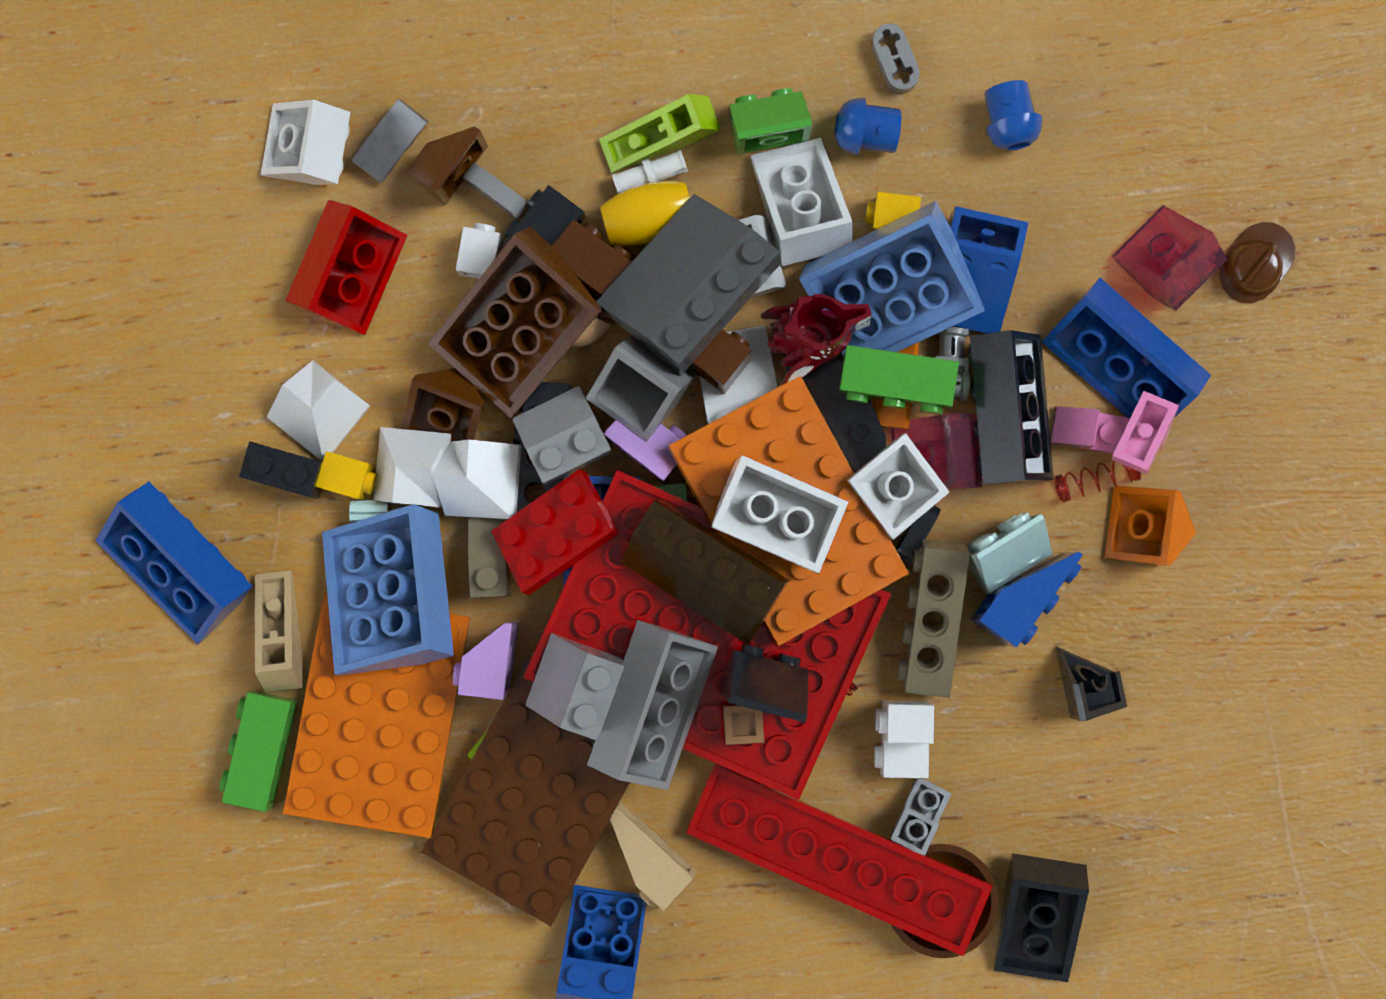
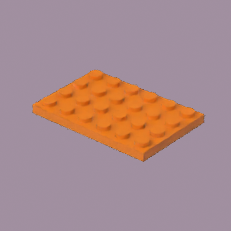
(793, 438)
(374, 740)

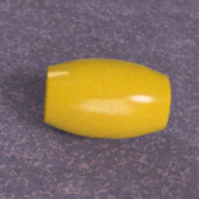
(642, 212)

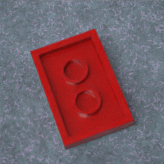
(554, 532)

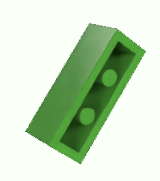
(898, 379)
(258, 750)

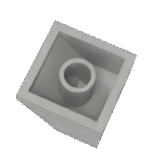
(561, 435)

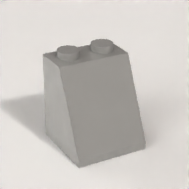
(638, 388)
(575, 686)

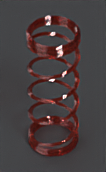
(1063, 489)

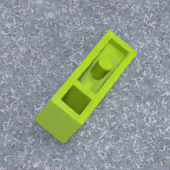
(660, 132)

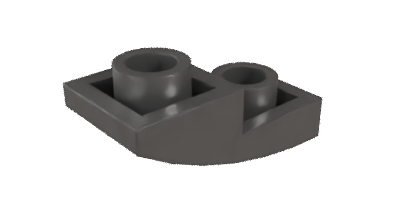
(390, 140)
(920, 816)

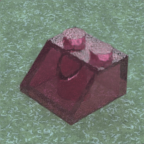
(1170, 257)
(948, 447)

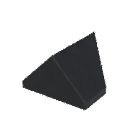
(1089, 687)

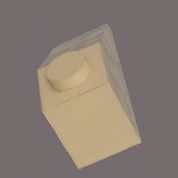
(277, 632)
(652, 862)

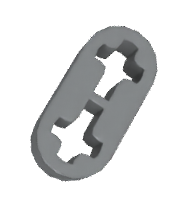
(887, 61)
(494, 190)

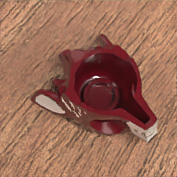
(813, 334)

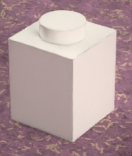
(478, 250)

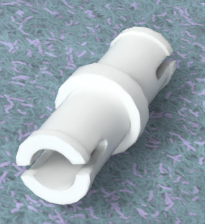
(651, 171)

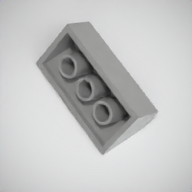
(652, 706)

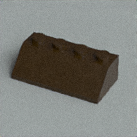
(703, 570)

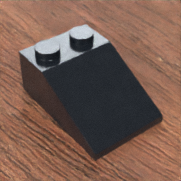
(766, 682)
(1041, 917)

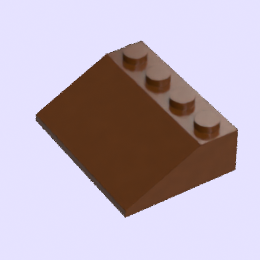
(516, 321)

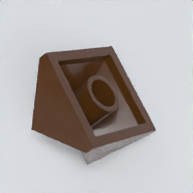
(445, 161)
(443, 404)

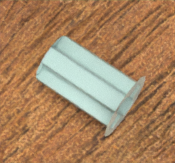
(365, 509)

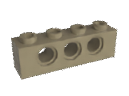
(934, 675)

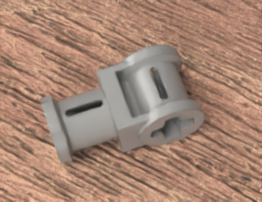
(957, 338)

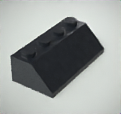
(1010, 407)

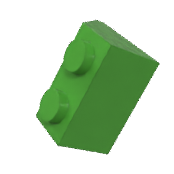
(769, 121)

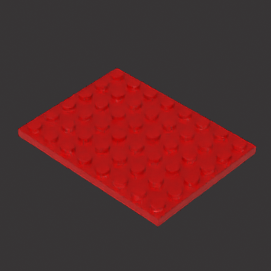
(607, 600)

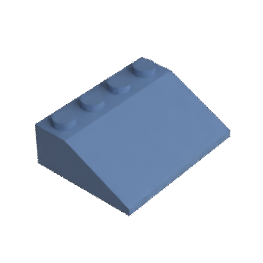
(906, 275)
(387, 592)

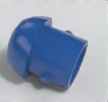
(1012, 115)
(867, 127)

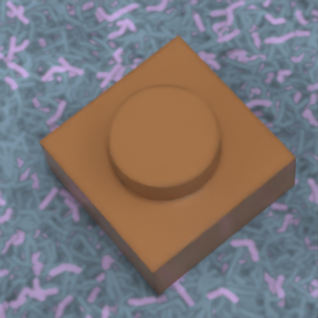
(742, 725)

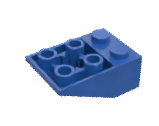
(992, 253)
(1015, 606)
(601, 945)

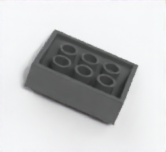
(689, 282)

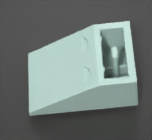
(1013, 550)

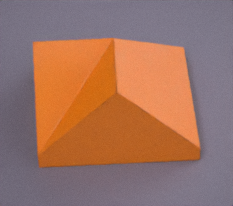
(1148, 526)

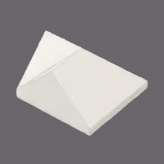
(317, 409)
(407, 464)
(479, 479)
(898, 486)

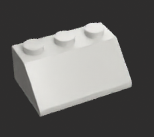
(778, 514)

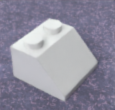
(306, 142)

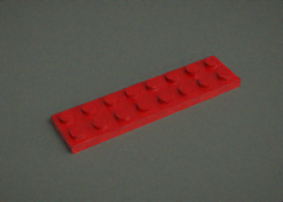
(839, 859)

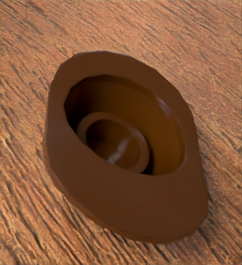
(1257, 262)

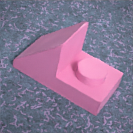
(1087, 429)
(1145, 432)

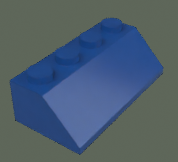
(1123, 352)
(172, 561)

